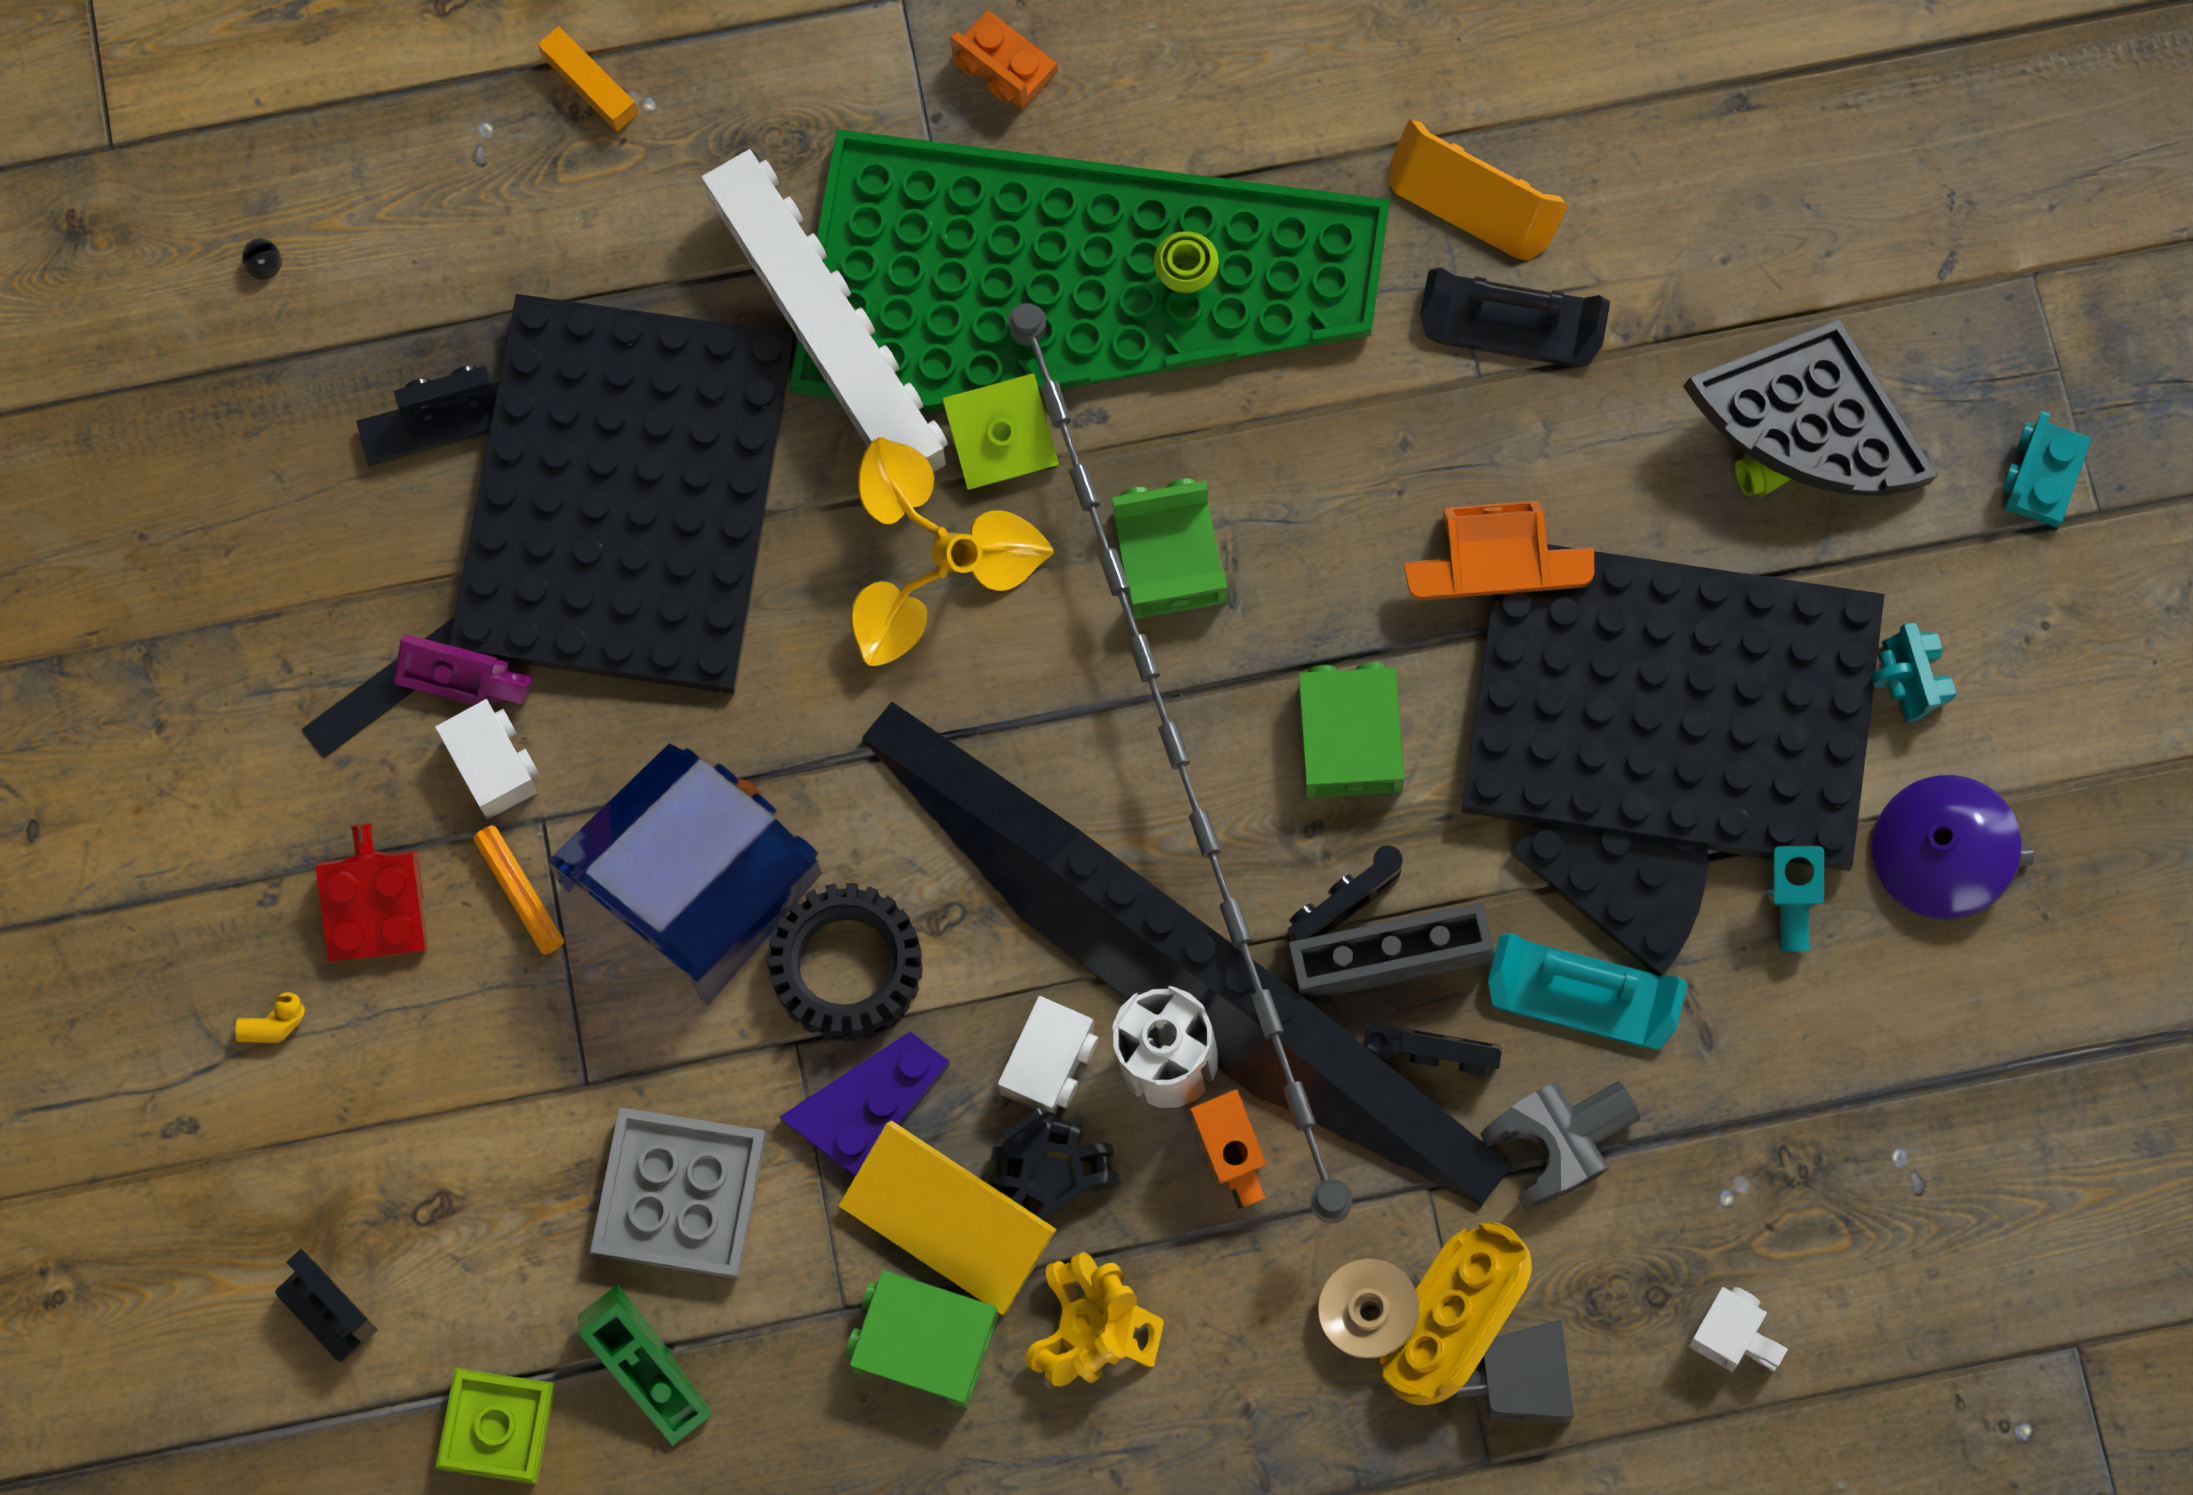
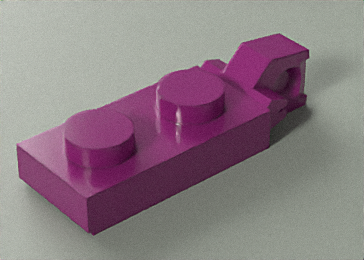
(457, 673)

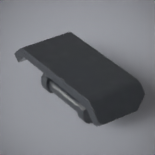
(1513, 319)

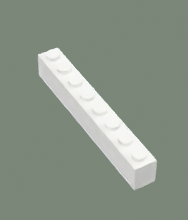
(818, 308)

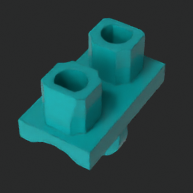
(1909, 673)

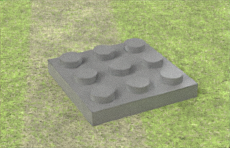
(678, 1193)

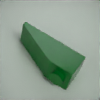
(642, 1364)

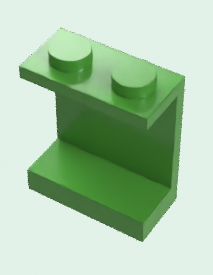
(1169, 548)
(1351, 731)
(922, 1337)

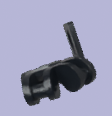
(1049, 1170)

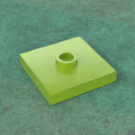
(1000, 431)
(495, 1426)

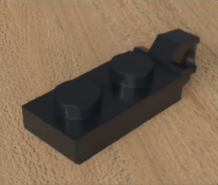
(1430, 1047)

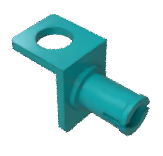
(1794, 899)

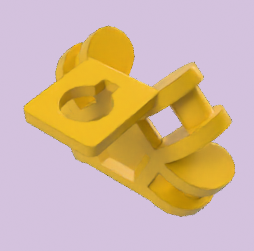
(1094, 1325)

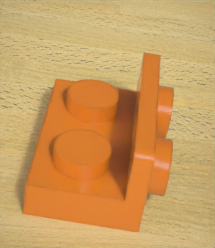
(1003, 60)

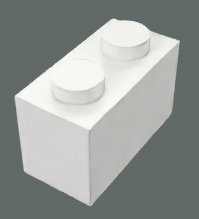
(487, 758)
(1048, 1057)

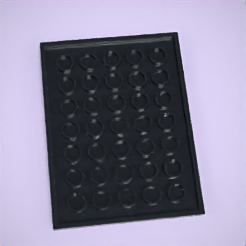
(623, 493)
(1679, 708)

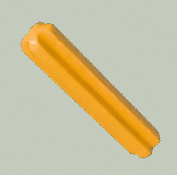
(518, 890)

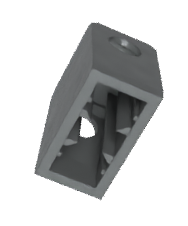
(1525, 1376)

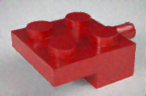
(371, 901)

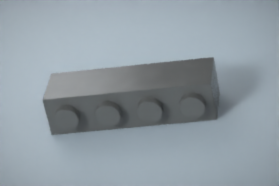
(1391, 952)

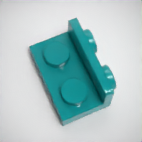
(2047, 471)

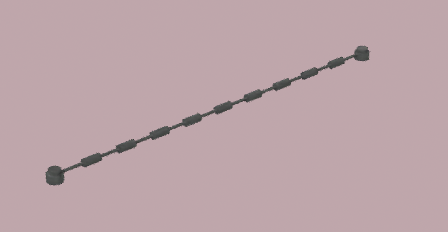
(1331, 1198)

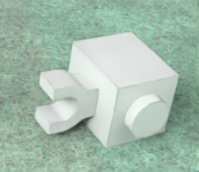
(1732, 1331)

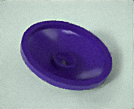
(1953, 877)

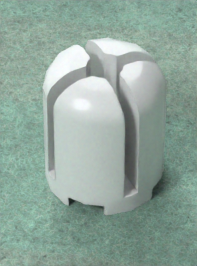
(1165, 1046)

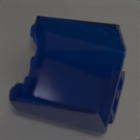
(690, 865)

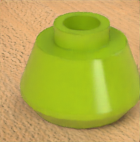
(1192, 255)

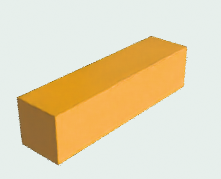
(587, 79)

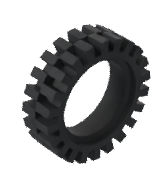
(824, 909)

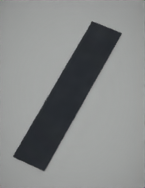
(363, 704)

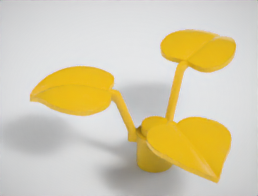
(997, 552)

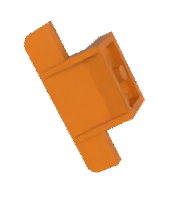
(1498, 553)

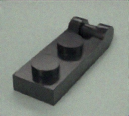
(1347, 896)

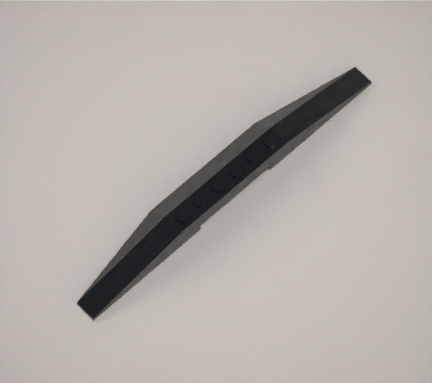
(1147, 941)

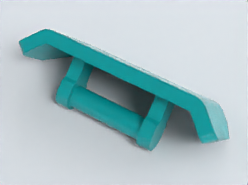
(1585, 993)

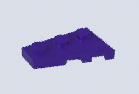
(853, 1110)

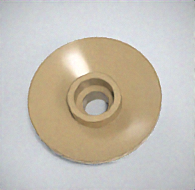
(1362, 1285)

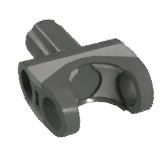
(1564, 1136)

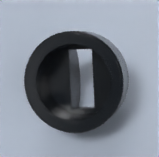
(263, 264)

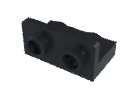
(324, 1308)

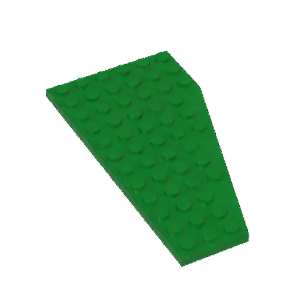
(961, 234)

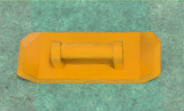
(1473, 194)

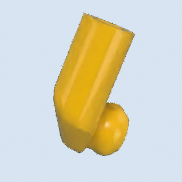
(279, 1023)

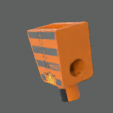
(1222, 1124)

